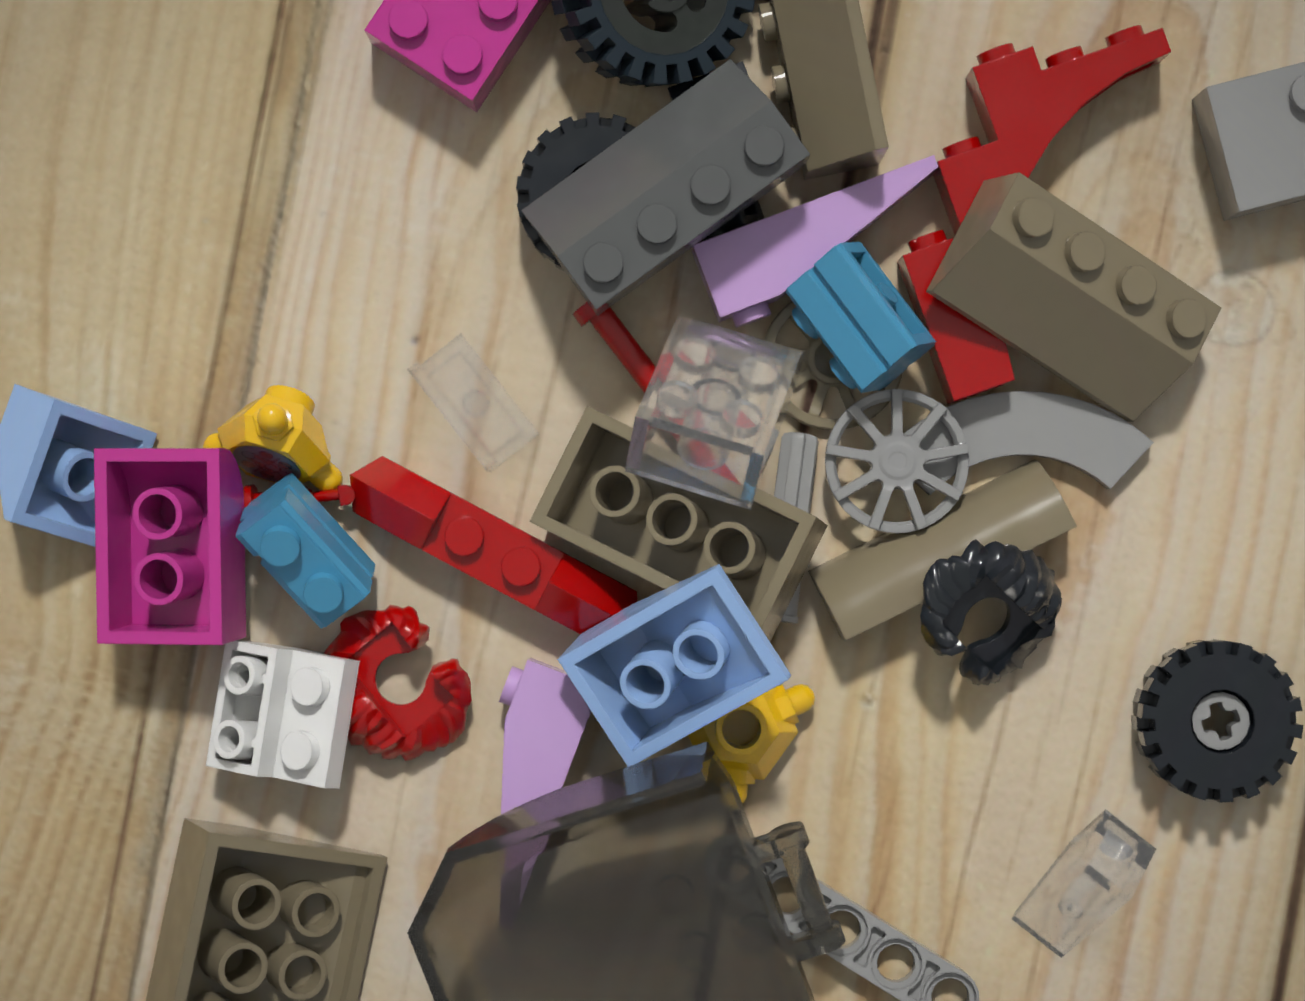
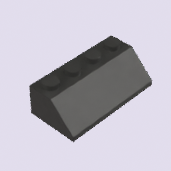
(666, 185)

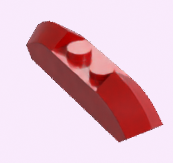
(486, 546)

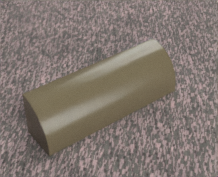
(889, 571)

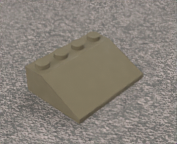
(264, 918)

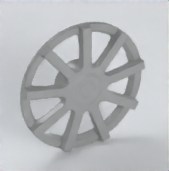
(897, 461)

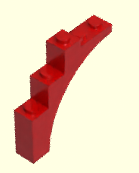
(1020, 116)

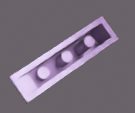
(761, 260)
(539, 731)

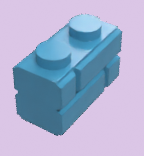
(858, 318)
(306, 550)

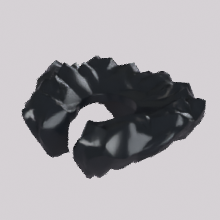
(984, 573)

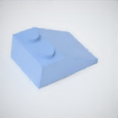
(672, 664)

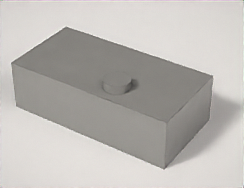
(1255, 139)

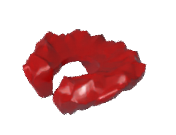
(390, 727)

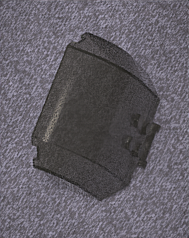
(623, 895)

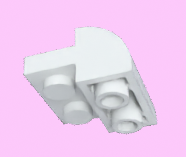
(282, 713)

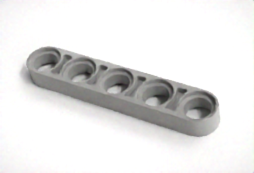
(871, 939)

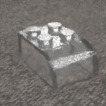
(713, 411)

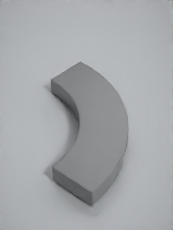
(1042, 427)

